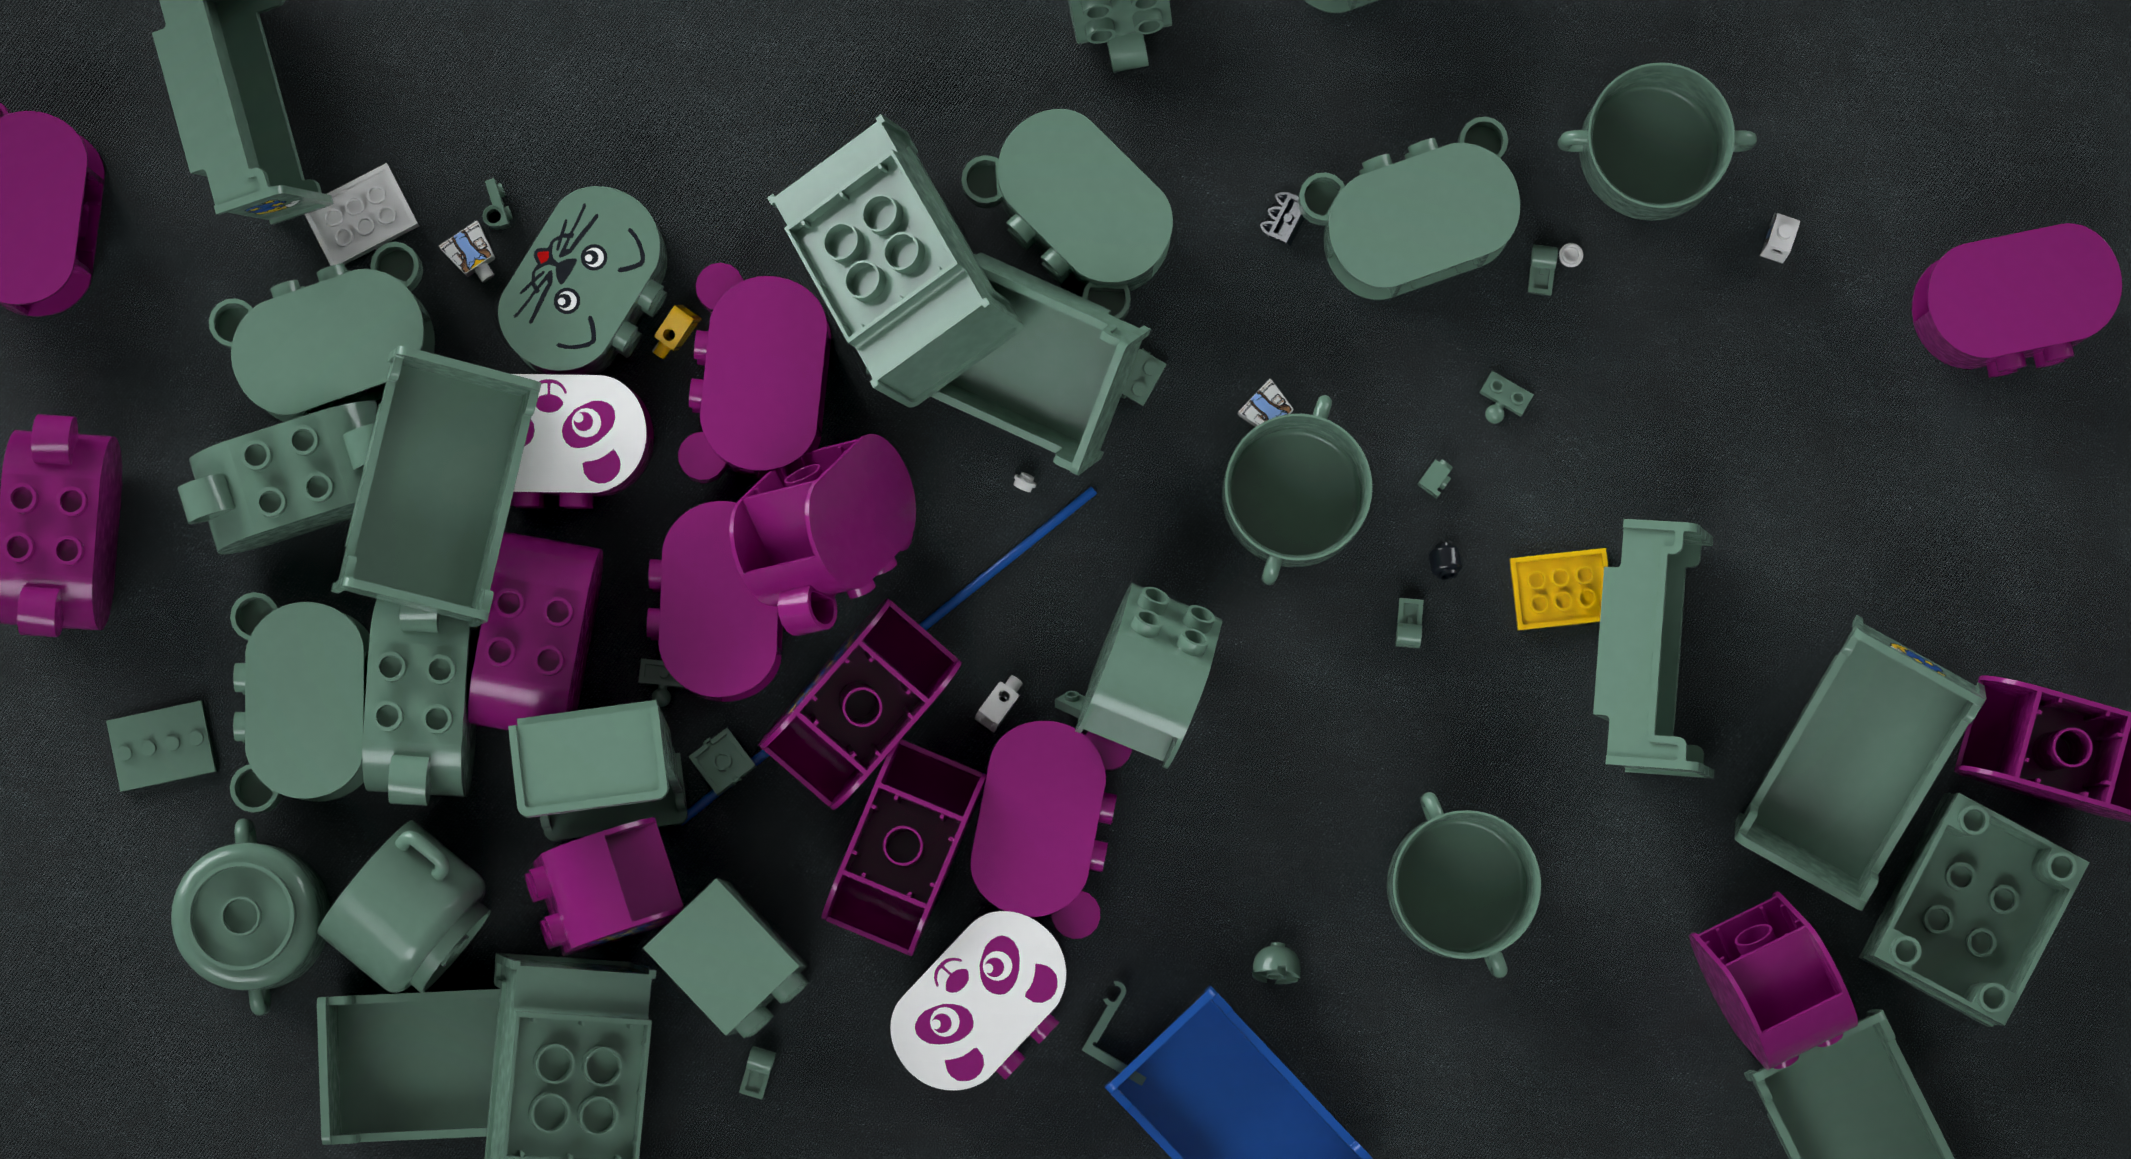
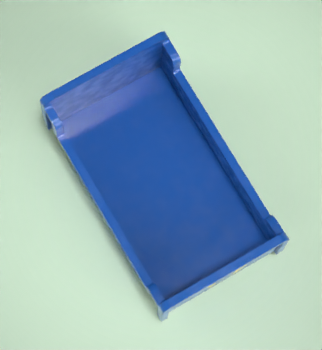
(1226, 1094)

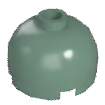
(1276, 963)

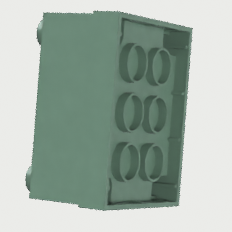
(1974, 910)

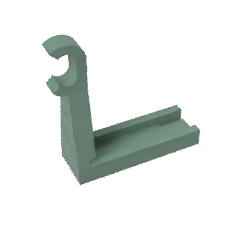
(1098, 1030)

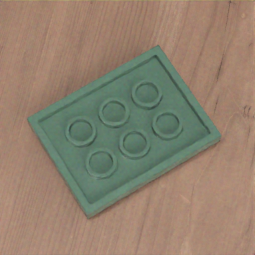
(161, 746)

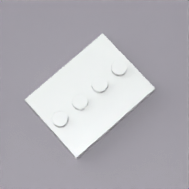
(362, 217)

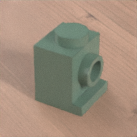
(1435, 477)

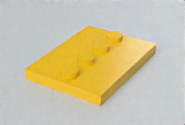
(1558, 588)

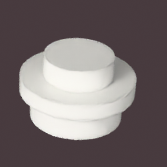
(1571, 255)
(1024, 482)

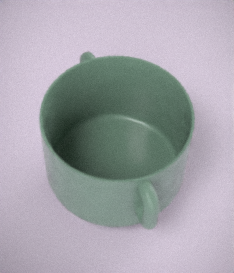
(1656, 141)
(1296, 490)
(1464, 885)
(407, 912)
(250, 916)

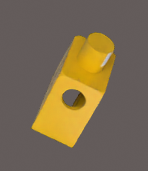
(682, 322)

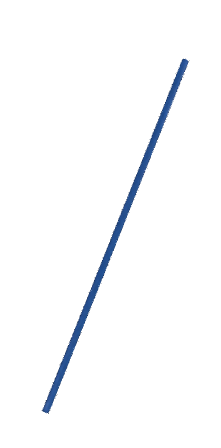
(950, 604)

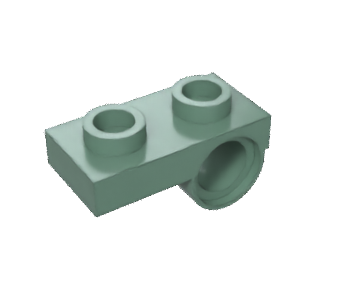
(496, 194)
(1542, 269)
(1409, 623)
(757, 1072)

